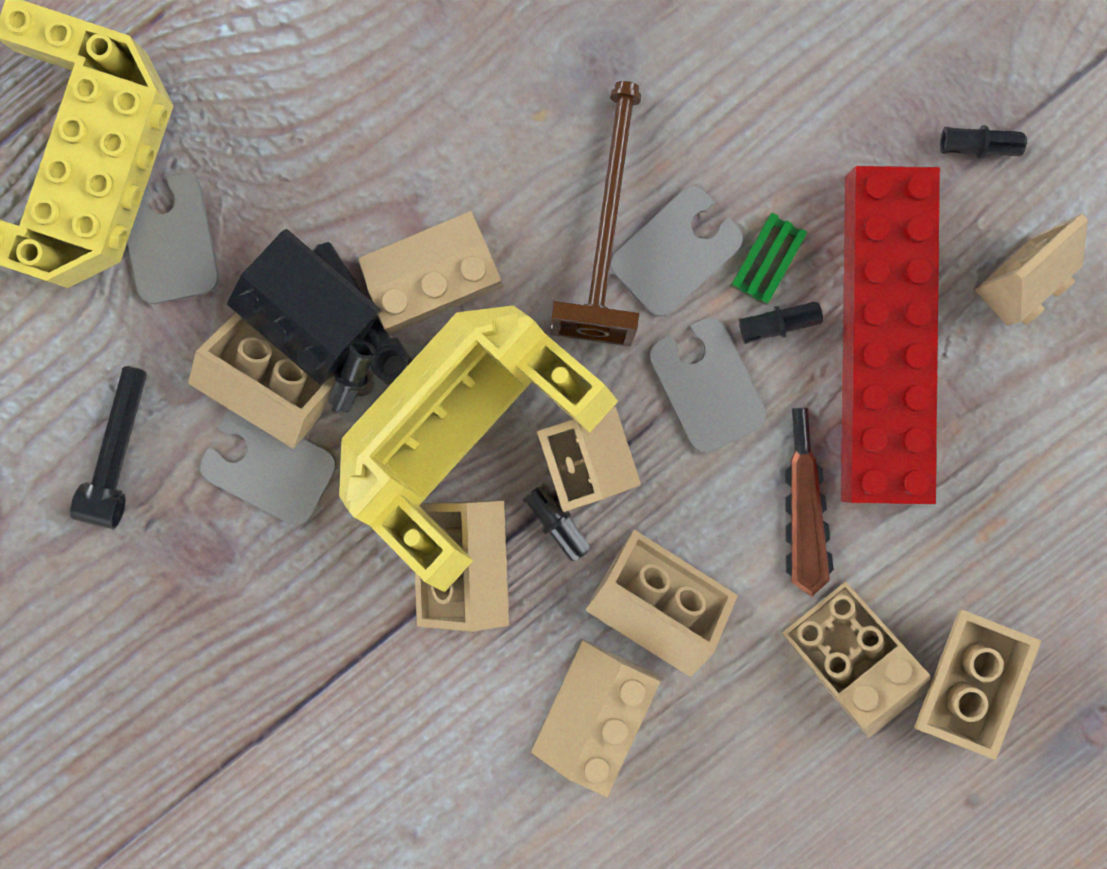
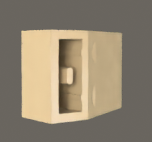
(858, 659)

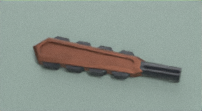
(807, 532)

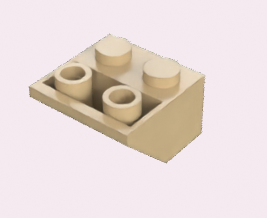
(588, 464)

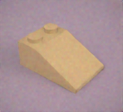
(1036, 272)

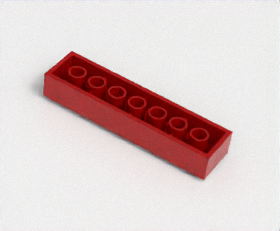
(890, 335)

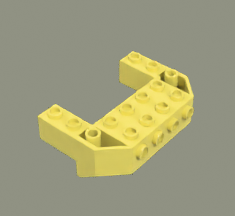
(96, 149)
(439, 414)

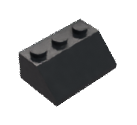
(303, 306)

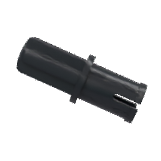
(982, 142)
(780, 322)
(351, 375)
(557, 523)

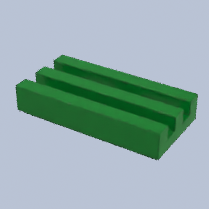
(786, 228)

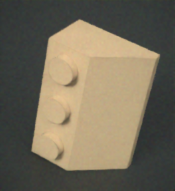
(430, 272)
(259, 382)
(480, 593)
(663, 604)
(977, 684)
(595, 717)

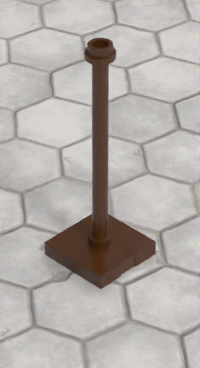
(594, 320)

